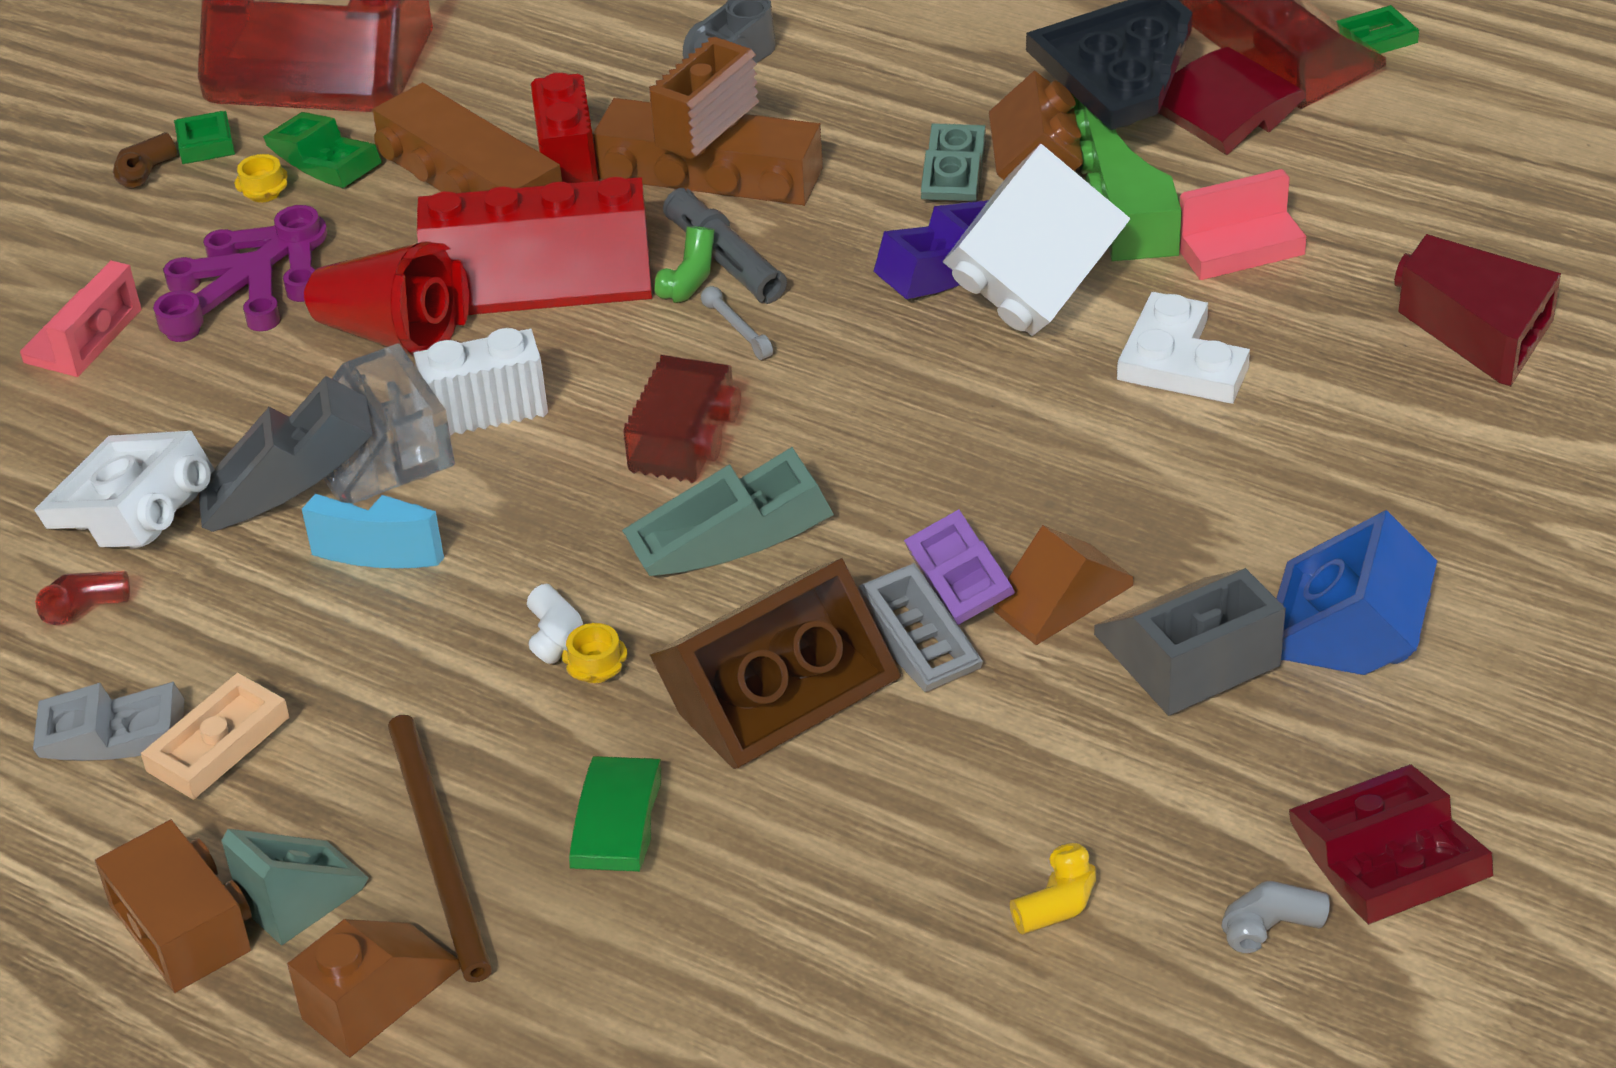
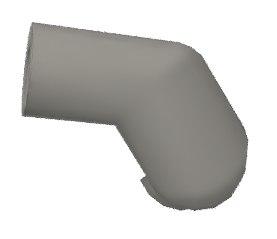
(1265, 906)

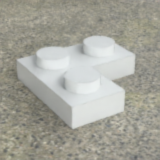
(1171, 357)

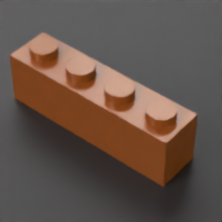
(455, 146)
(752, 160)

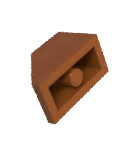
(366, 978)

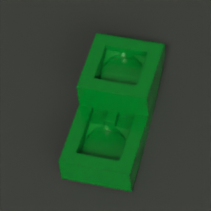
(317, 149)
(615, 814)

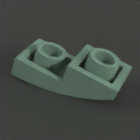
(954, 162)

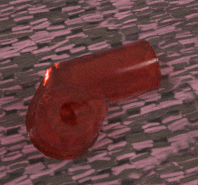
(77, 592)

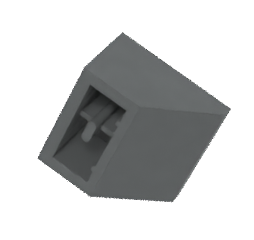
(1198, 639)

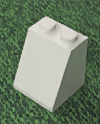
(1035, 241)

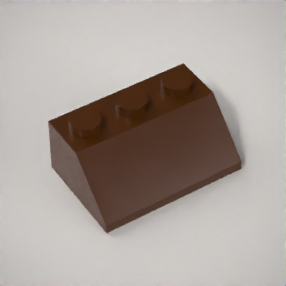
(777, 664)

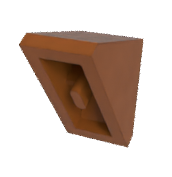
(1059, 584)

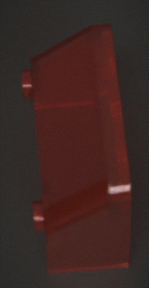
(310, 52)

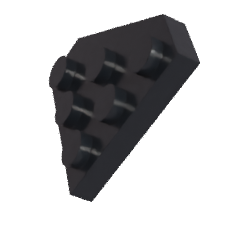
(1116, 56)

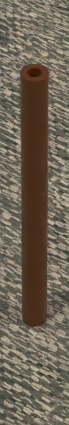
(439, 850)

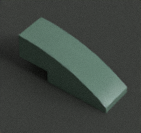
(729, 517)

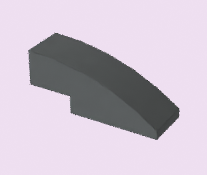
(285, 455)

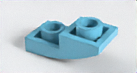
(382, 537)

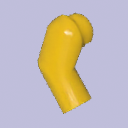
(1064, 894)

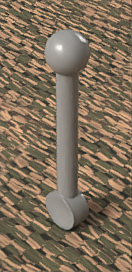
(761, 345)

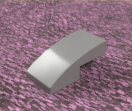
(95, 727)

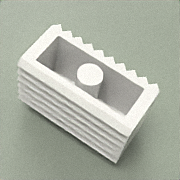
(486, 379)

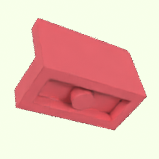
(1239, 225)
(86, 323)

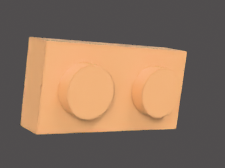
(215, 735)

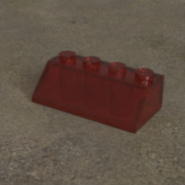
(1289, 40)

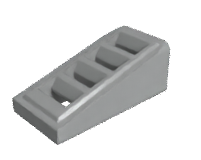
(911, 589)

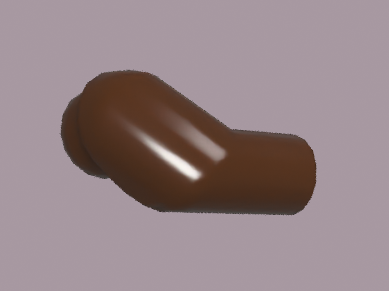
(136, 161)

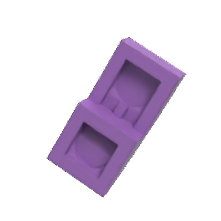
(958, 567)

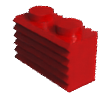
(565, 125)

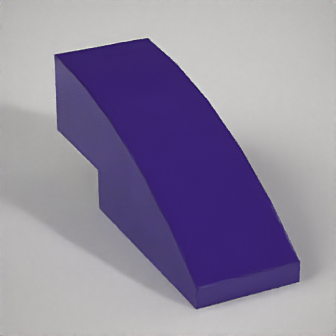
(914, 257)

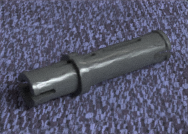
(728, 247)

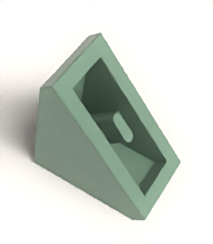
(289, 879)

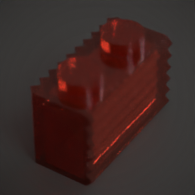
(680, 418)

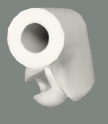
(555, 623)

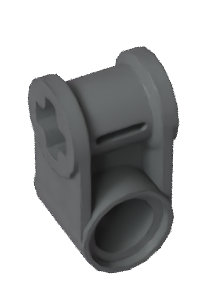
(739, 22)

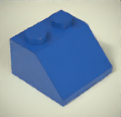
(1357, 598)

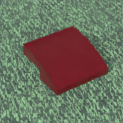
(1227, 97)
(1390, 843)

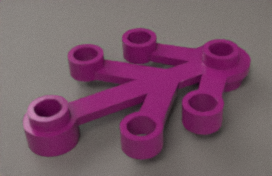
(295, 232)

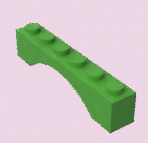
(1134, 188)

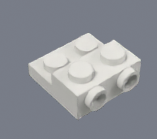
(129, 488)

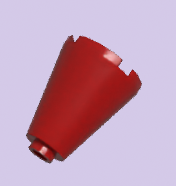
(393, 296)

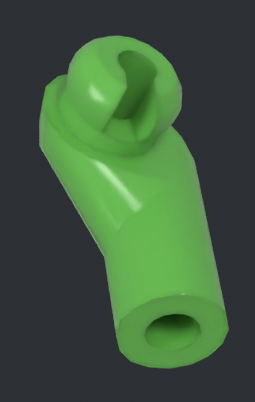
(694, 269)

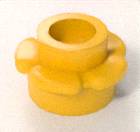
(261, 178)
(594, 653)

